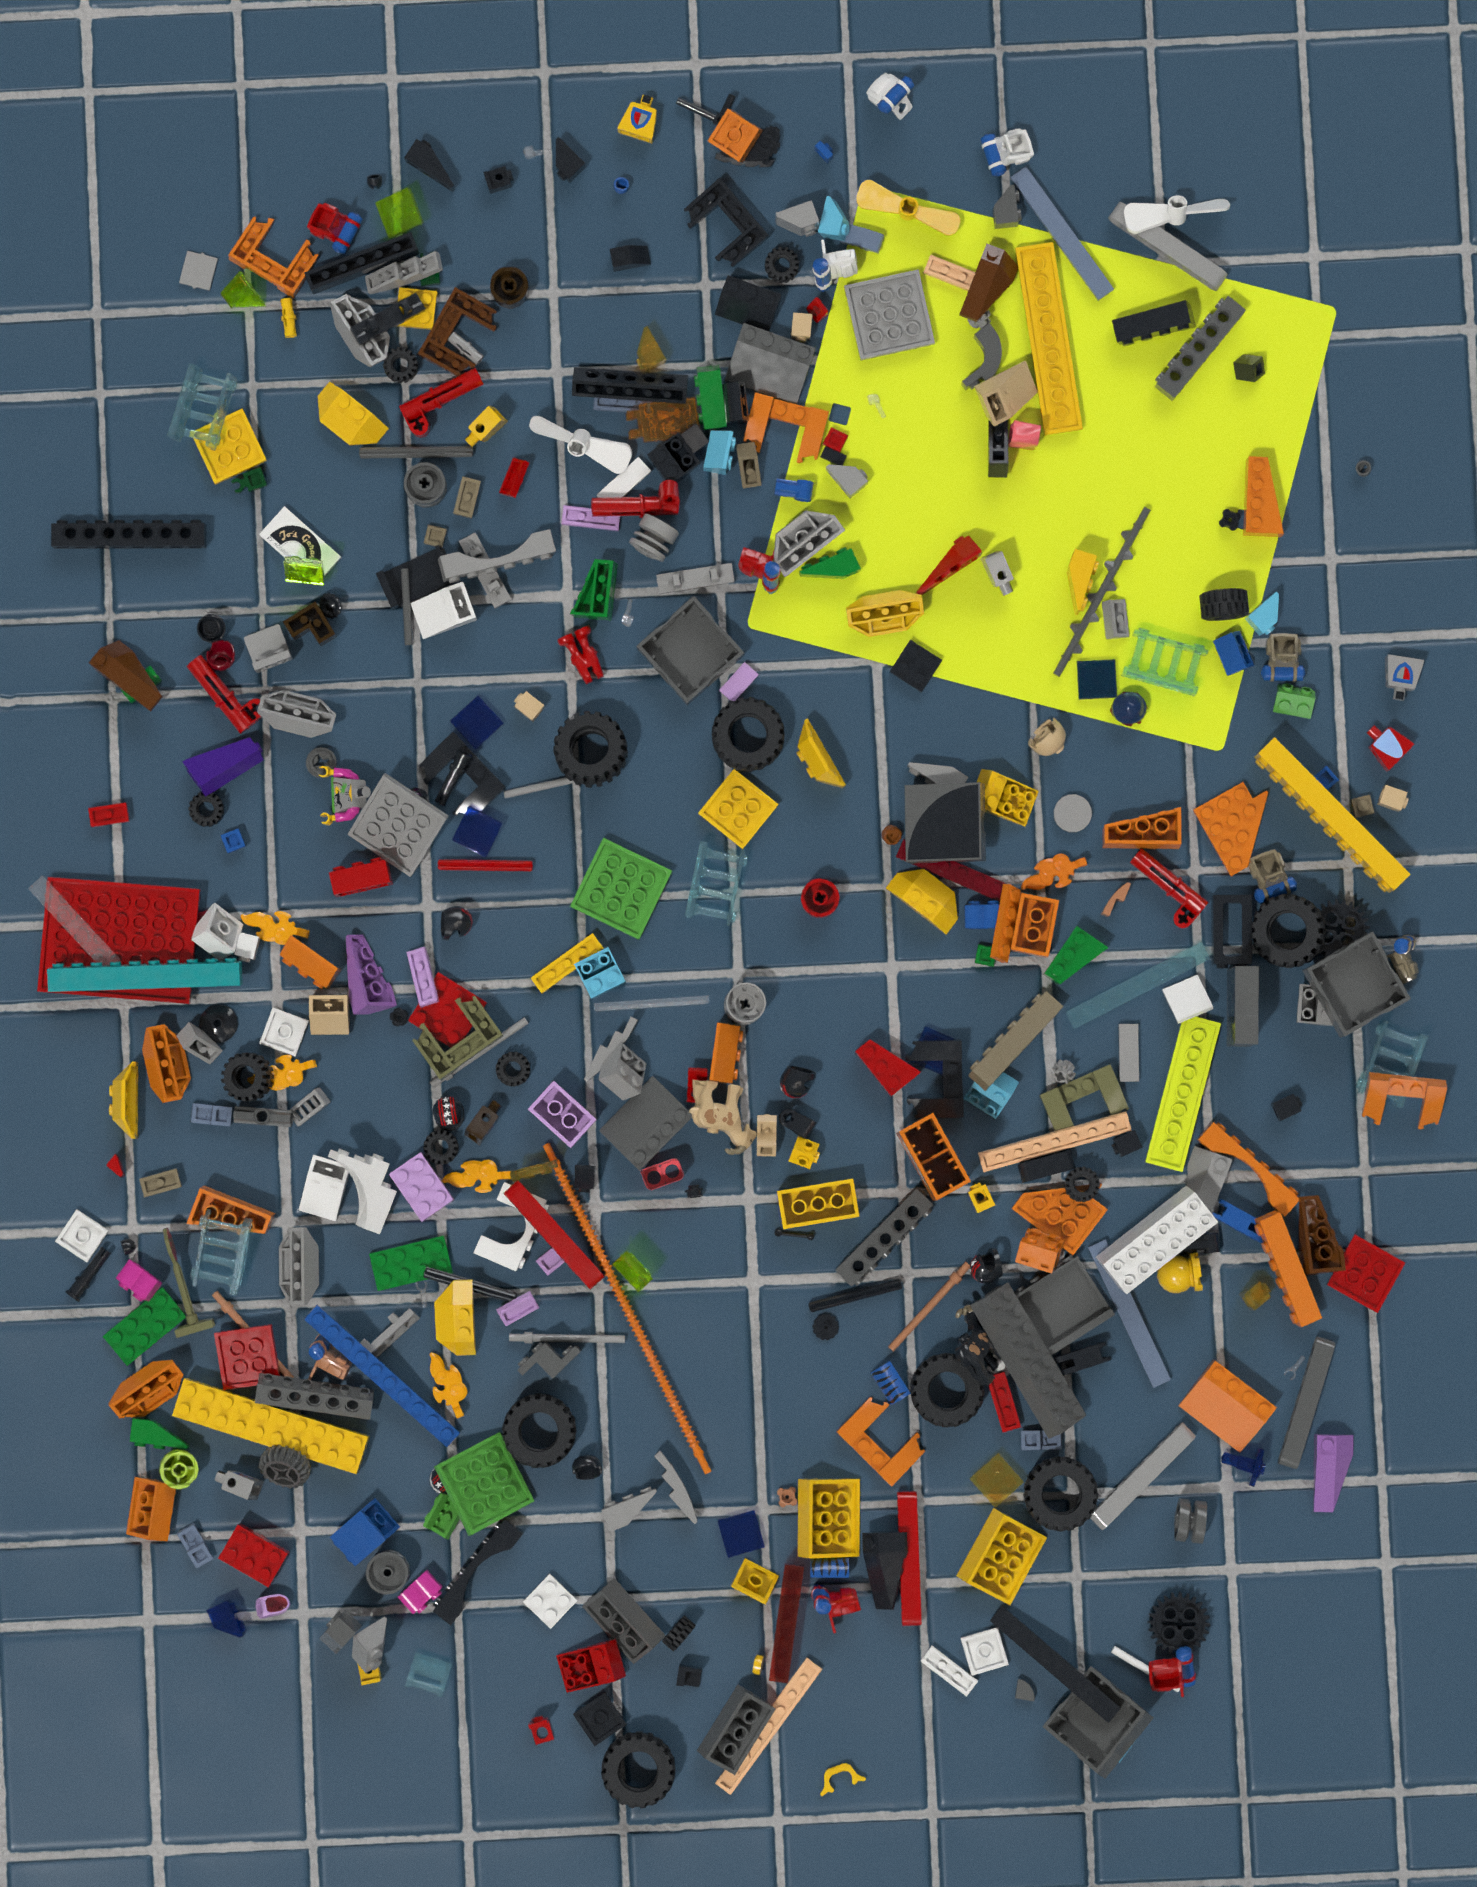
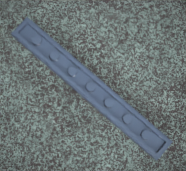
(1062, 233)
(1133, 1323)

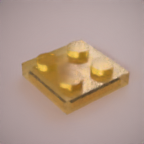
(996, 1480)

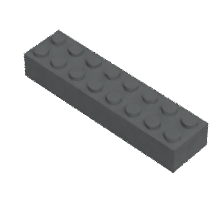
(1028, 1360)

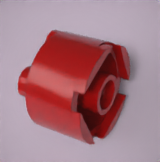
(826, 889)

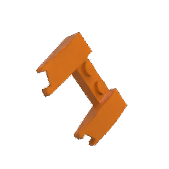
(286, 279)
(811, 418)
(1380, 1085)
(888, 1468)

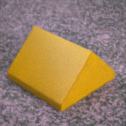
(754, 1581)

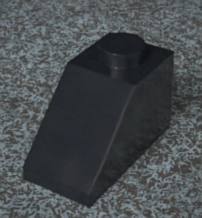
(567, 162)
(629, 257)
(584, 1178)

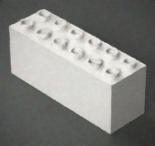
(1156, 1239)

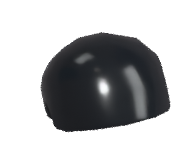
(211, 628)
(586, 1467)

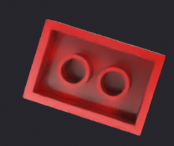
(360, 877)
(254, 1555)

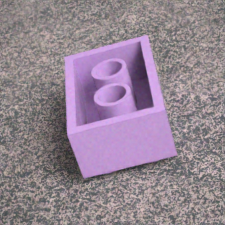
(562, 1114)
(421, 1187)

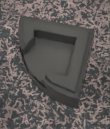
(1024, 1691)

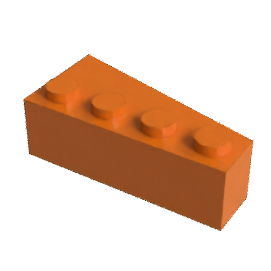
(1146, 832)
(229, 1210)

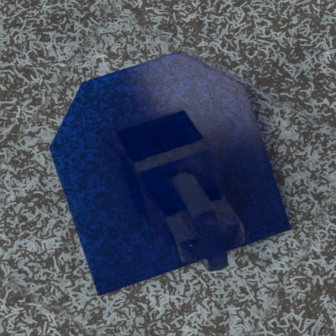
(1253, 1466)

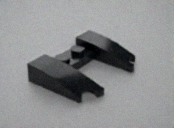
(721, 196)
(488, 784)
(950, 1054)

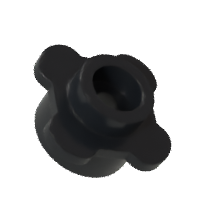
(1234, 517)

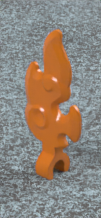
(1048, 868)

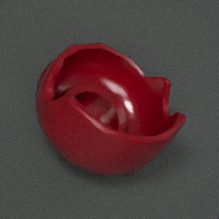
(221, 655)

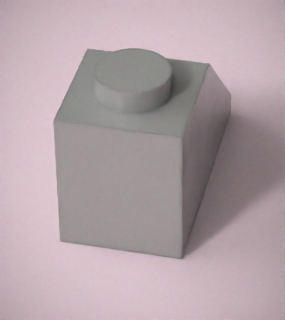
(848, 478)
(198, 1043)

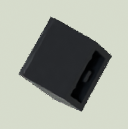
(673, 459)

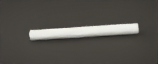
(1133, 1661)

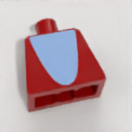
(1388, 746)

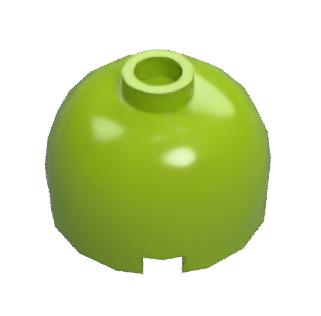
(178, 1469)

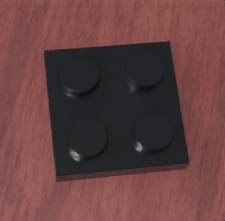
(915, 666)
(599, 1719)

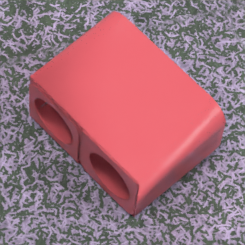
(1024, 435)
(661, 1171)

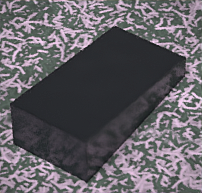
(833, 456)

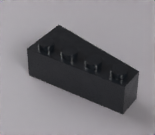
(1154, 323)

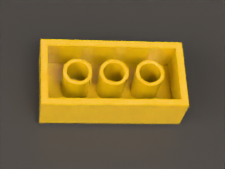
(818, 1203)

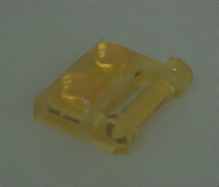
(531, 1171)

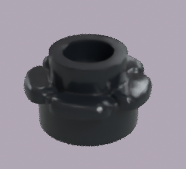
(397, 1022)
(694, 1191)

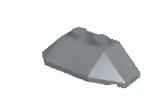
(349, 312)
(804, 538)
(296, 713)
(298, 1266)

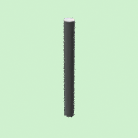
(406, 606)

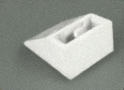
(443, 610)
(324, 1188)

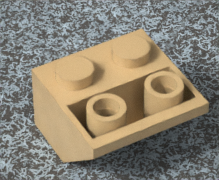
(329, 1014)

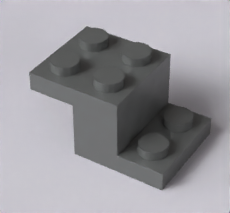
(548, 1359)

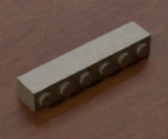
(1015, 1041)

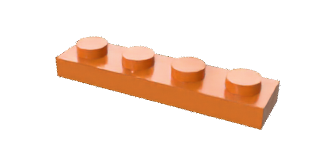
(1005, 923)

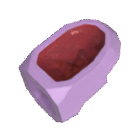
(272, 1605)

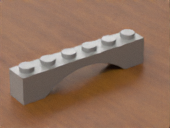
(458, 565)

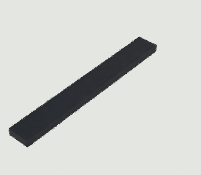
(1055, 1664)

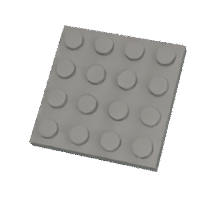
(889, 315)
(398, 825)

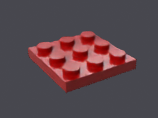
(445, 1017)
(1367, 1275)
(245, 1354)

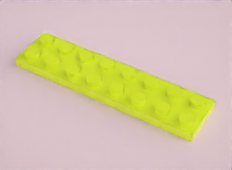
(1182, 1093)

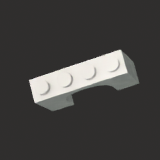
(509, 1254)

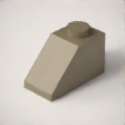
(748, 465)

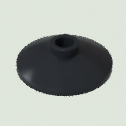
(228, 1023)

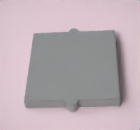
(198, 270)

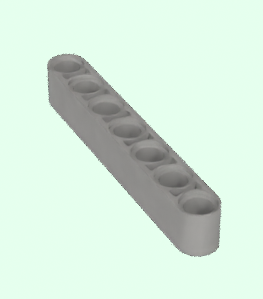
(1174, 251)
(1142, 1476)

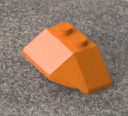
(165, 1063)
(146, 1389)

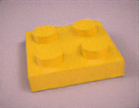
(425, 319)

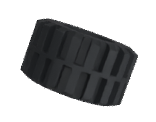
(1224, 604)
(232, 1076)

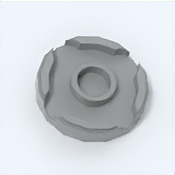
(1072, 813)

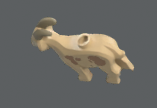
(721, 1117)

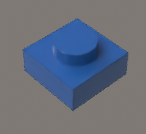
(824, 151)
(1326, 777)
(233, 841)

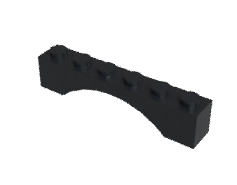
(452, 1603)

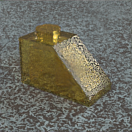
(649, 352)
(1256, 1295)

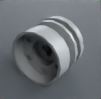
(654, 537)
(756, 1003)

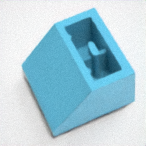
(718, 452)
(600, 973)
(995, 1097)

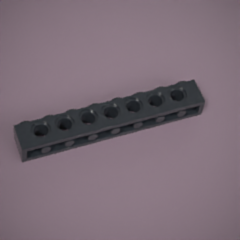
(60, 540)

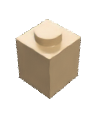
(801, 327)
(528, 705)
(1393, 798)

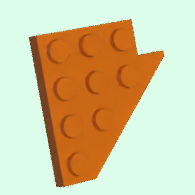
(1232, 825)
(1058, 1214)

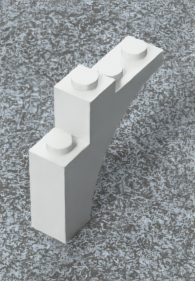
(373, 1193)

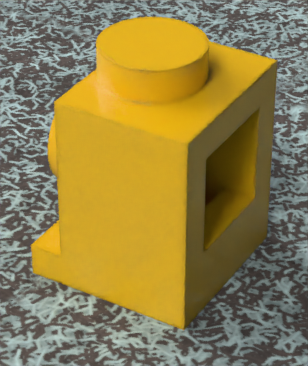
(987, 1201)
(368, 1678)

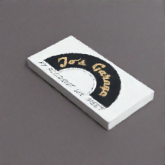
(294, 538)

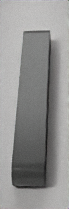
(1306, 1402)

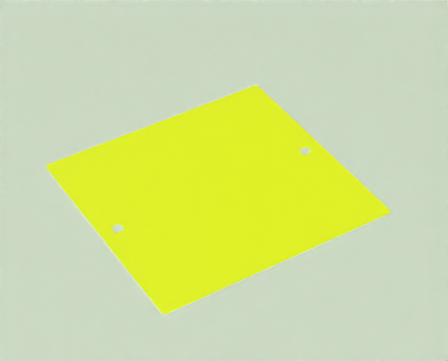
(1067, 494)

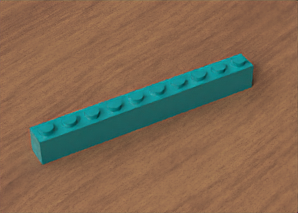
(144, 975)

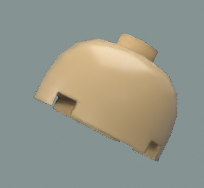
(1049, 738)

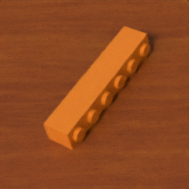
(1287, 1268)

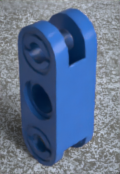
(1238, 1220)

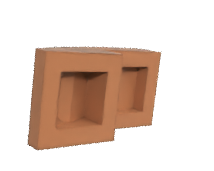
(1119, 895)

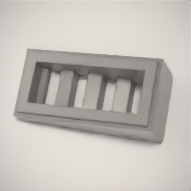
(324, 1100)

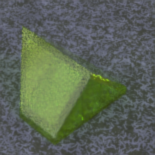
(241, 293)

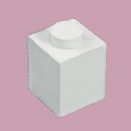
(247, 947)

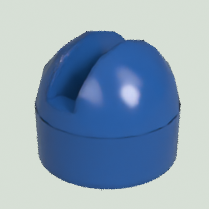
(623, 183)

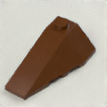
(991, 279)
(125, 671)
(1317, 1241)

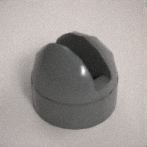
(1360, 466)

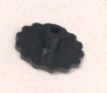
(330, 605)
(825, 1327)

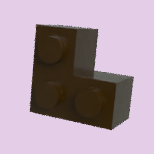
(311, 620)

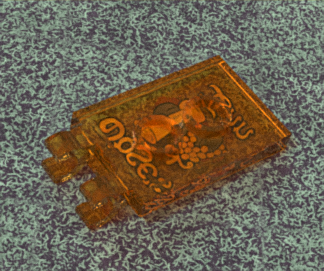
(662, 420)

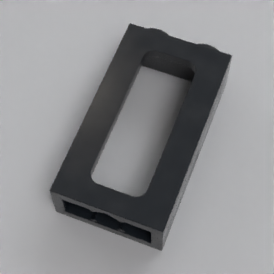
(1218, 958)

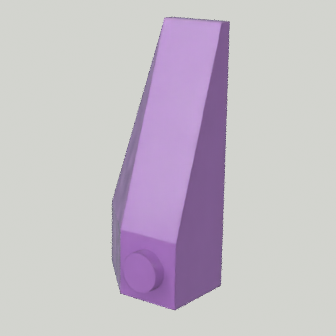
(366, 984)
(1331, 1465)

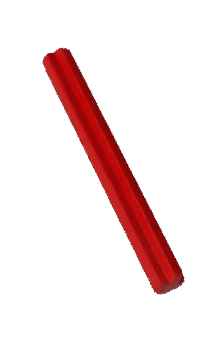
(485, 865)

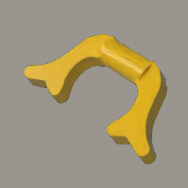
(837, 1769)

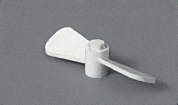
(1146, 216)
(608, 453)

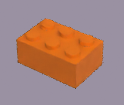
(1034, 925)

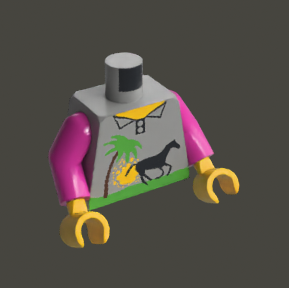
(348, 794)

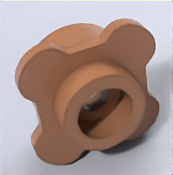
(791, 1500)

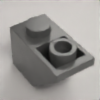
(1005, 210)

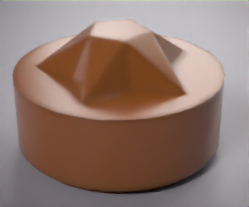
(891, 834)

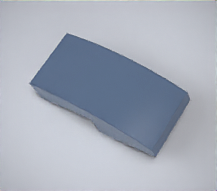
(864, 239)
(211, 1114)
(1039, 1441)
(195, 1545)

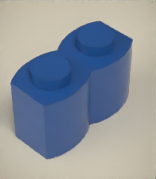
(980, 916)

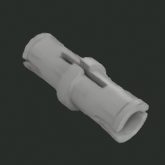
(465, 348)

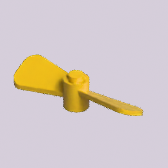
(877, 198)

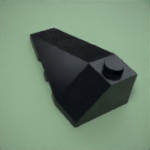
(884, 1561)

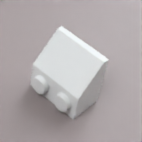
(217, 932)

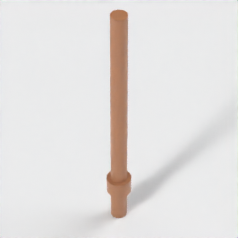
(955, 1278)
(227, 1307)

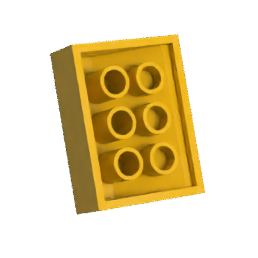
(828, 1518)
(1001, 1556)

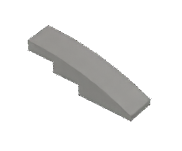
(401, 274)
(604, 1052)
(679, 1494)

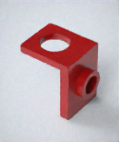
(695, 1074)
(538, 1722)

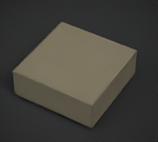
(435, 536)

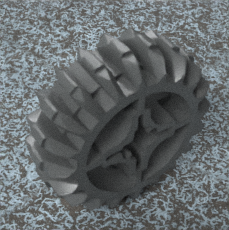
(284, 1466)

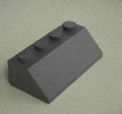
(624, 1621)
(736, 1729)

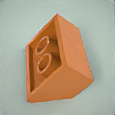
(309, 963)
(725, 1053)
(150, 1509)

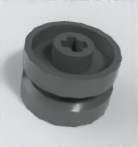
(421, 474)
(1187, 1520)
(396, 1564)

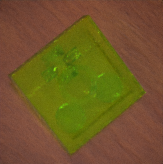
(399, 212)
(304, 570)
(633, 1270)

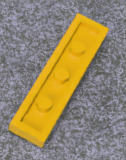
(565, 963)

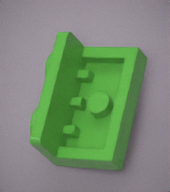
(1294, 700)
(442, 1517)

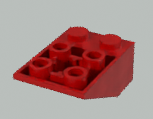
(591, 1666)

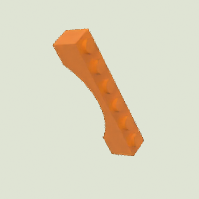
(1278, 1195)

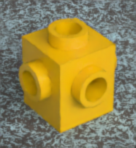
(804, 1152)

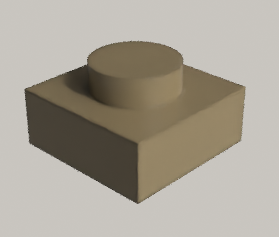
(1362, 806)

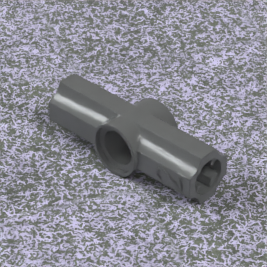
(251, 1115)

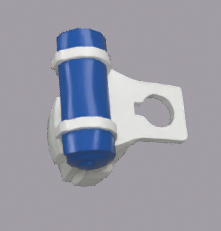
(889, 92)
(1006, 150)
(832, 266)

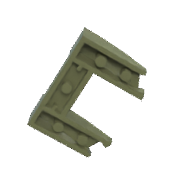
(447, 1062)
(1101, 1079)

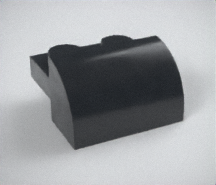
(735, 402)

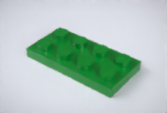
(407, 1262)
(145, 1326)

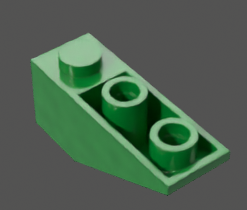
(834, 567)
(151, 1432)

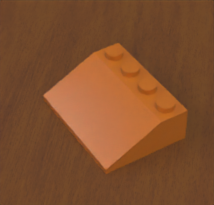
(1227, 1406)

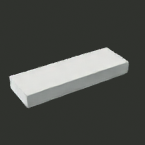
(626, 481)
(949, 1670)

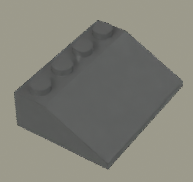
(770, 363)
(646, 1123)

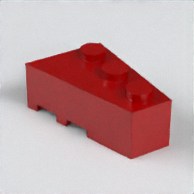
(886, 1067)

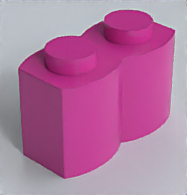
(138, 1280)
(420, 1591)

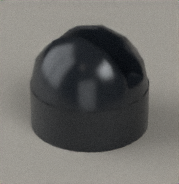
(374, 180)
(128, 1246)

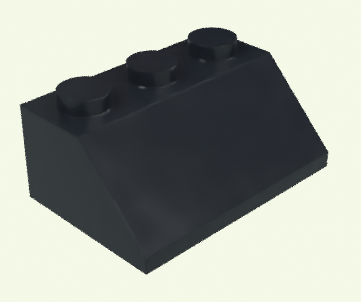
(747, 303)

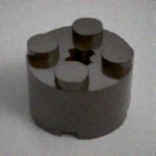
(509, 298)

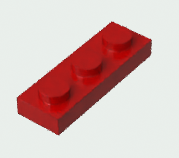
(1004, 1402)

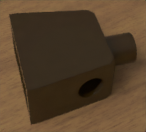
(479, 1129)

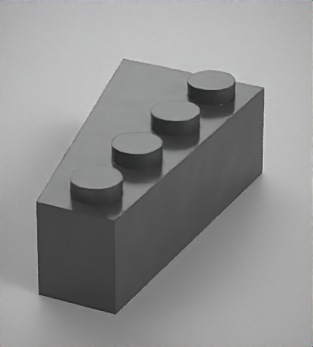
(340, 1631)

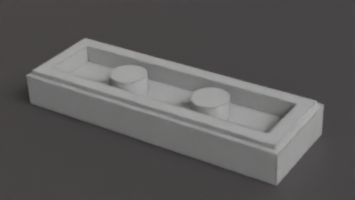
(1128, 1053)

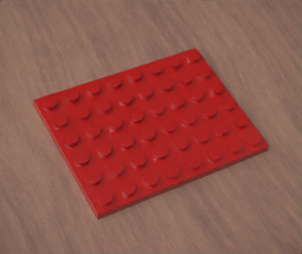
(133, 921)

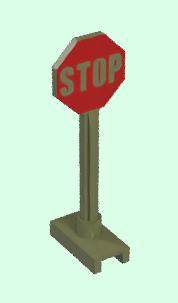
(193, 1324)

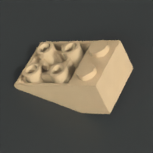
(1006, 393)

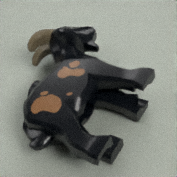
(976, 1348)

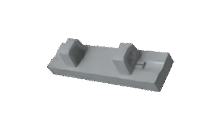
(695, 578)
(491, 582)
(392, 1333)

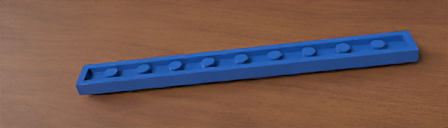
(381, 1375)

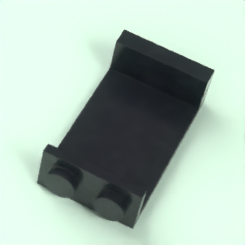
(423, 578)

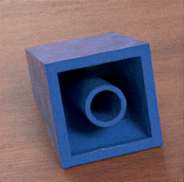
(364, 1532)

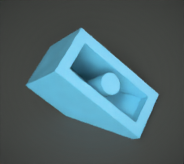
(833, 221)
(1265, 615)

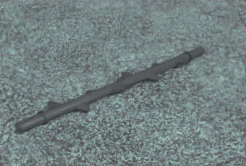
(1095, 598)

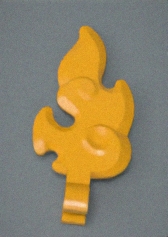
(271, 931)
(290, 1075)
(476, 1170)
(454, 1388)

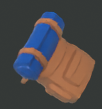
(328, 1358)

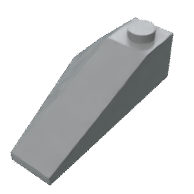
(1207, 1174)

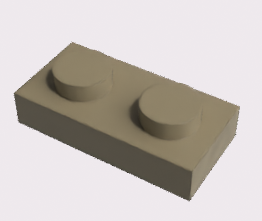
(467, 497)
(160, 1182)

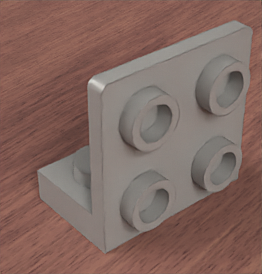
(267, 648)

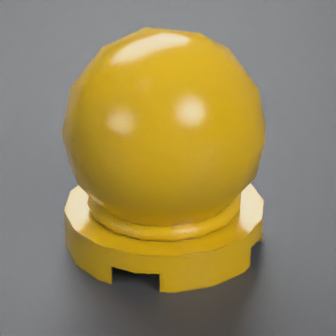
(1181, 1274)

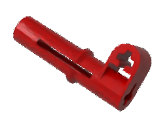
(415, 408)
(664, 504)
(238, 716)
(1192, 900)

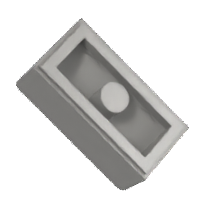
(1115, 619)

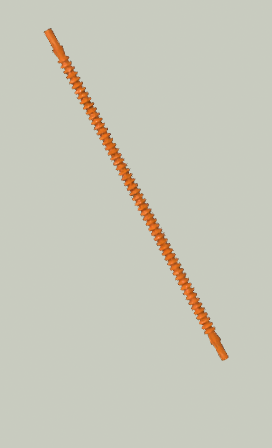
(698, 1452)

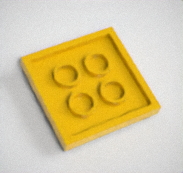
(236, 451)
(738, 809)

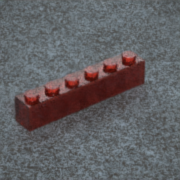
(786, 1623)

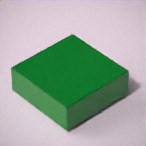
(983, 956)

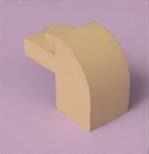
(766, 1135)

